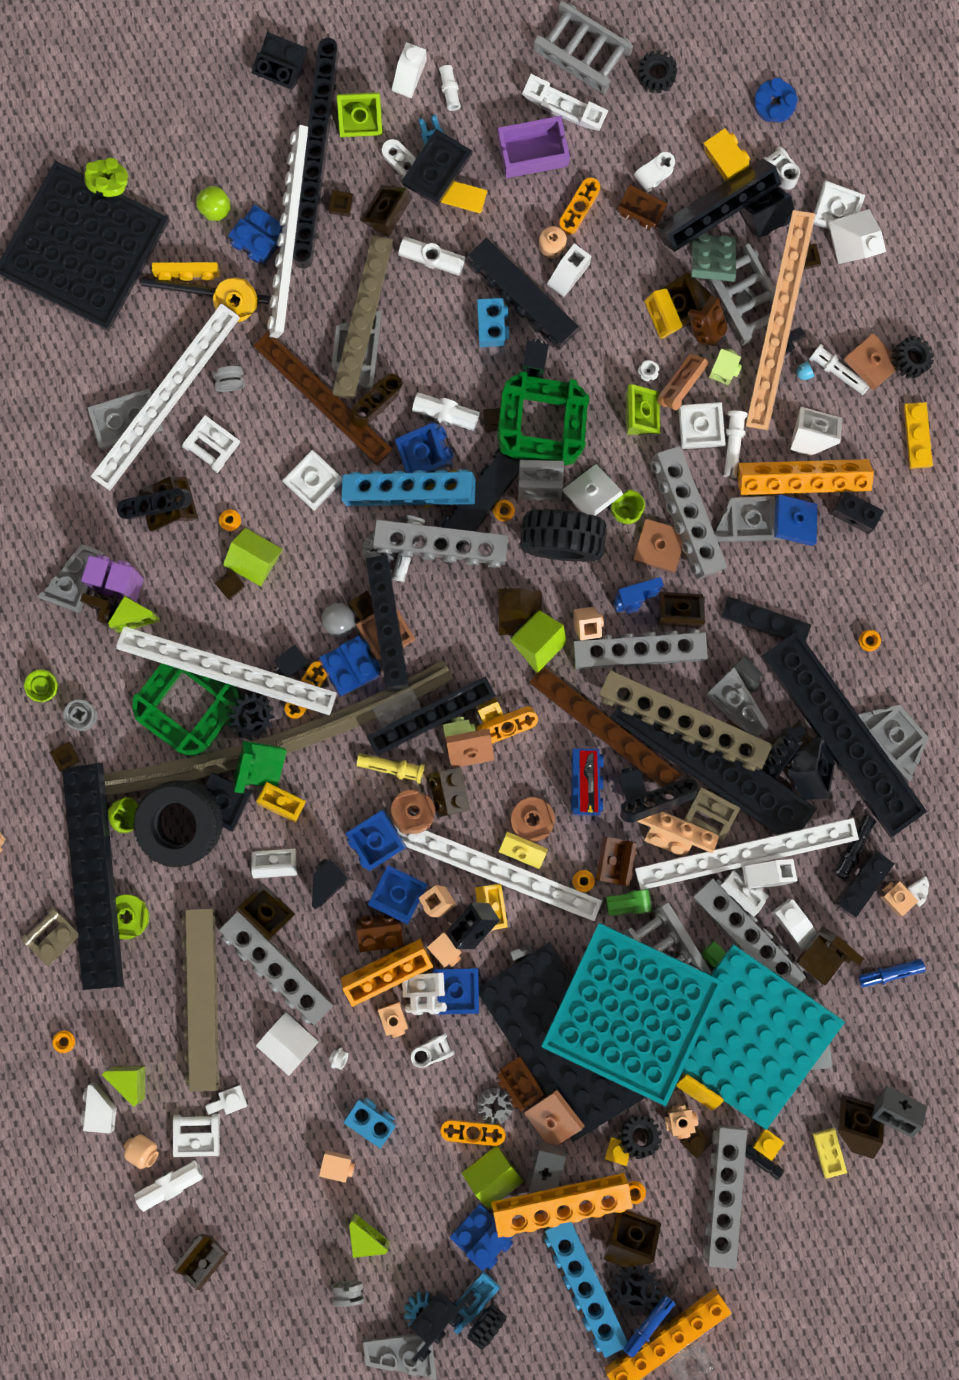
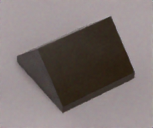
(386, 209)
(681, 609)
(265, 912)

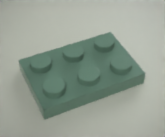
(714, 257)

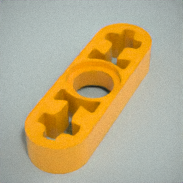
(579, 198)
(321, 679)
(510, 717)
(455, 1136)

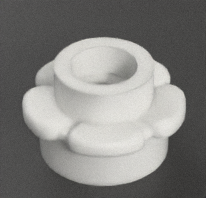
(648, 364)
(338, 1058)

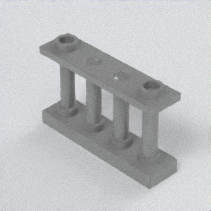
(581, 68)
(734, 312)
(675, 936)

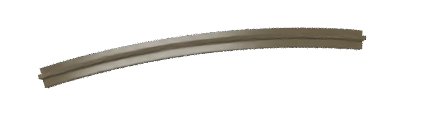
(291, 739)

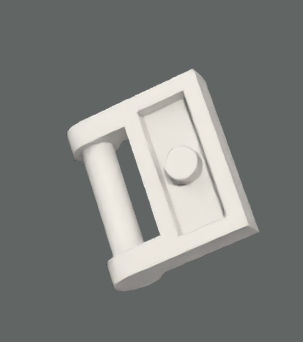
(216, 438)
(196, 1143)

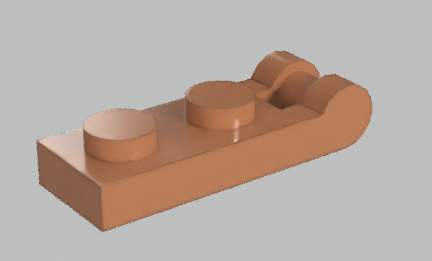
(682, 382)

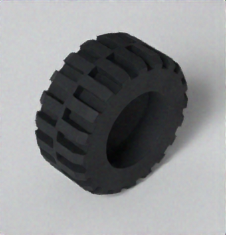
(563, 535)

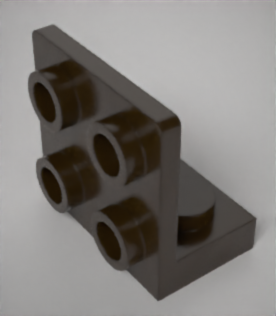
(161, 520)
(826, 955)

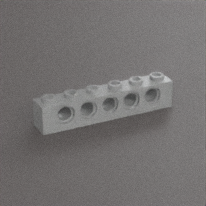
(691, 502)
(386, 530)
(696, 652)
(705, 898)
(289, 970)
(726, 1255)

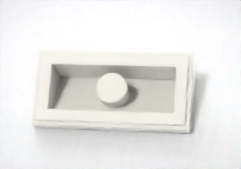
(273, 863)

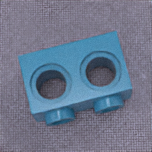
(487, 323)
(366, 1127)

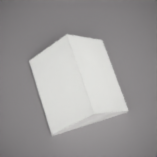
(287, 1043)

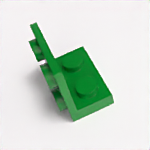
(258, 765)

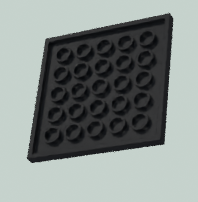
(81, 246)

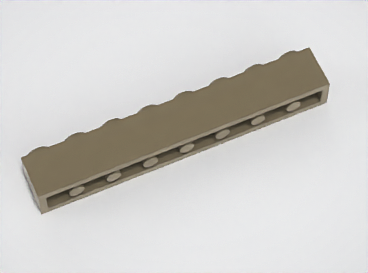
(201, 1000)

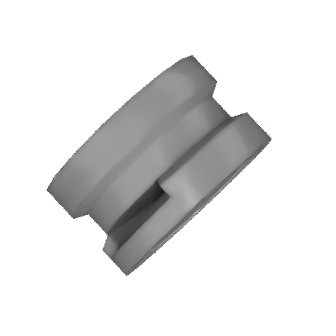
(229, 379)
(80, 715)
(347, 1293)

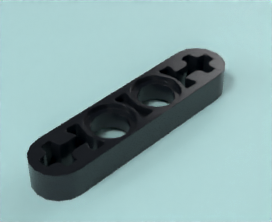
(154, 503)
(682, 791)

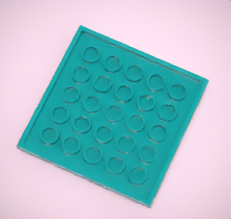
(632, 1014)
(759, 1038)

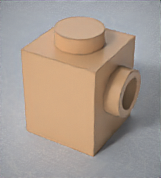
(588, 623)
(898, 897)
(437, 901)
(445, 951)
(393, 1019)
(336, 1166)

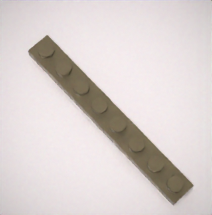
(363, 317)

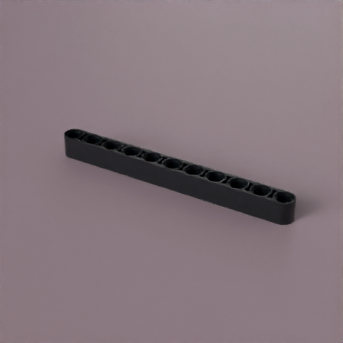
(316, 143)

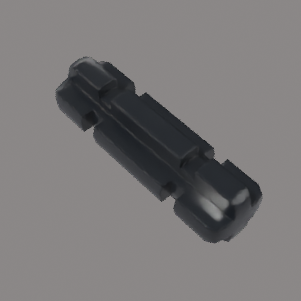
(763, 1162)

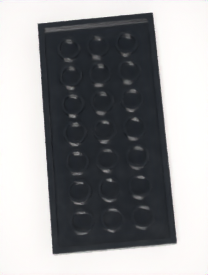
(524, 1007)

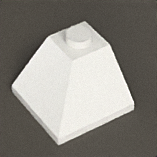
(856, 237)
(815, 432)

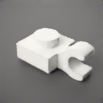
(230, 1100)

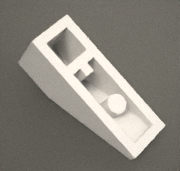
(795, 923)

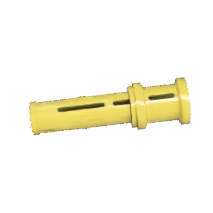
(401, 769)

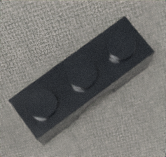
(860, 890)

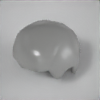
(338, 620)

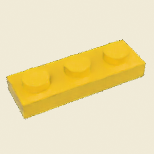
(186, 271)
(918, 435)

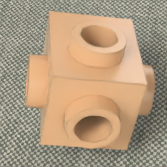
(675, 1115)

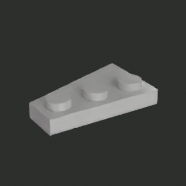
(67, 587)
(737, 704)
(396, 1354)

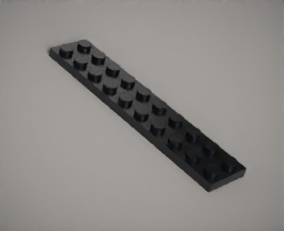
(844, 734)
(751, 791)
(92, 877)

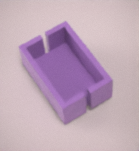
(533, 147)
(107, 577)

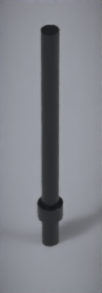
(194, 289)

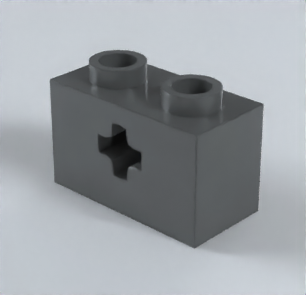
(899, 1112)
(553, 1159)

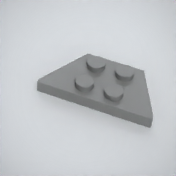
(369, 367)
(748, 520)
(898, 737)

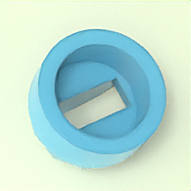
(805, 371)

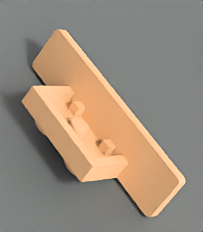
(677, 835)

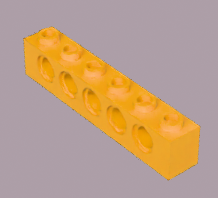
(805, 476)
(567, 1195)
(671, 1338)

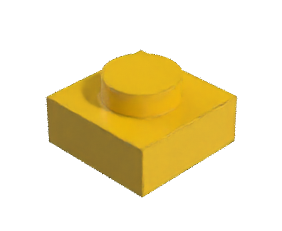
(489, 710)
(768, 1144)
(615, 1152)

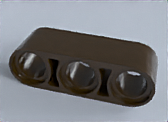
(380, 392)

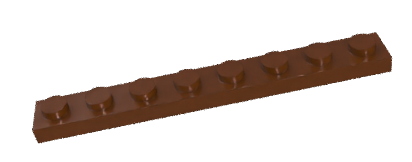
(321, 397)
(604, 728)

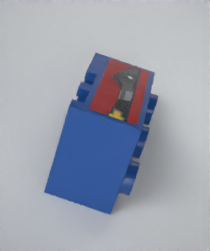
(586, 782)

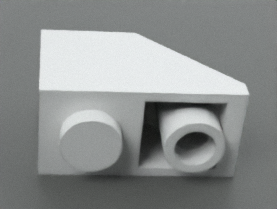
(569, 270)
(769, 874)
(99, 1110)

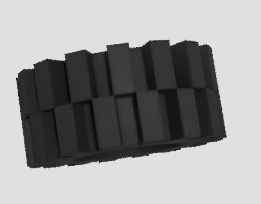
(660, 60)
(921, 352)
(652, 1137)
(487, 1327)

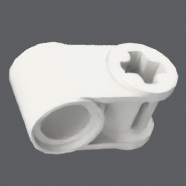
(784, 166)
(653, 173)
(433, 1051)

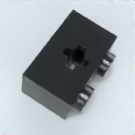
(535, 358)
(857, 512)
(472, 925)

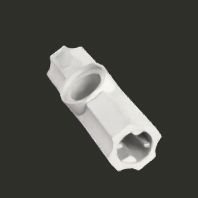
(444, 261)
(445, 411)
(168, 1186)

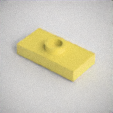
(523, 850)
(829, 1153)

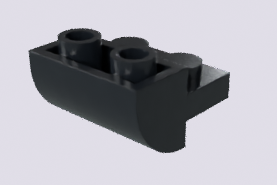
(280, 61)

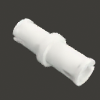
(449, 87)

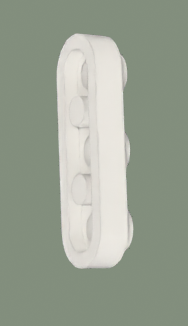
(400, 159)

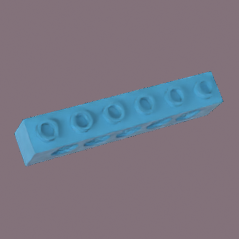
(375, 496)
(615, 1338)

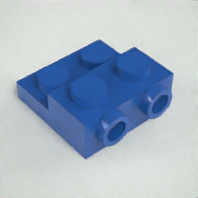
(256, 235)
(425, 449)
(632, 597)
(350, 666)
(375, 840)
(479, 1238)

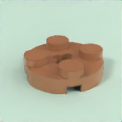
(416, 801)
(543, 825)

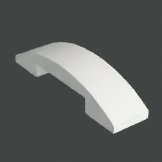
(563, 105)

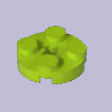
(96, 176)
(139, 913)

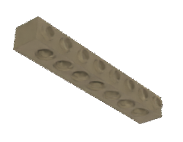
(758, 748)

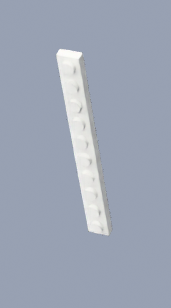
(287, 237)
(165, 397)
(226, 670)
(747, 853)
(503, 873)

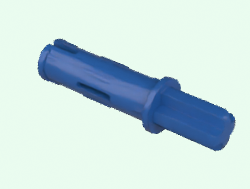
(892, 973)
(648, 1326)

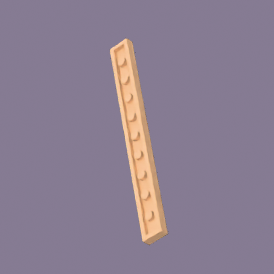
(780, 320)

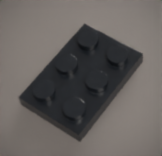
(437, 167)

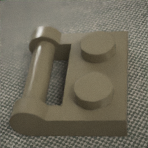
(715, 808)
(55, 942)

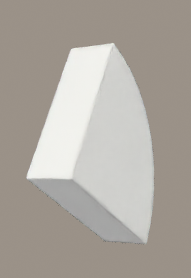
(919, 890)

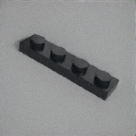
(763, 619)

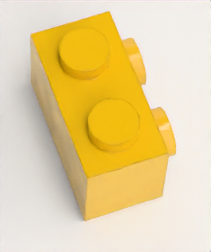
(726, 154)

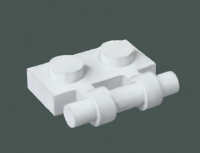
(750, 899)
(428, 986)

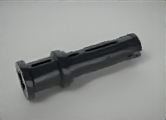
(850, 857)

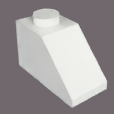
(409, 70)

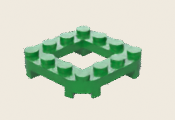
(547, 391)
(206, 730)

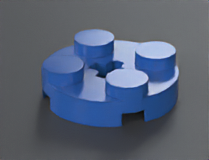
(763, 99)

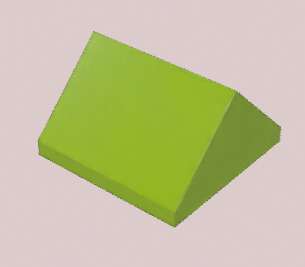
(359, 114)
(642, 411)
(252, 556)
(131, 615)
(539, 639)
(128, 1082)
(492, 1177)
(365, 1239)

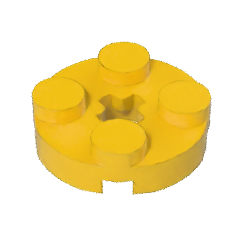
(243, 290)

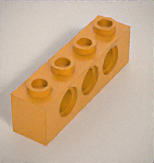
(386, 972)

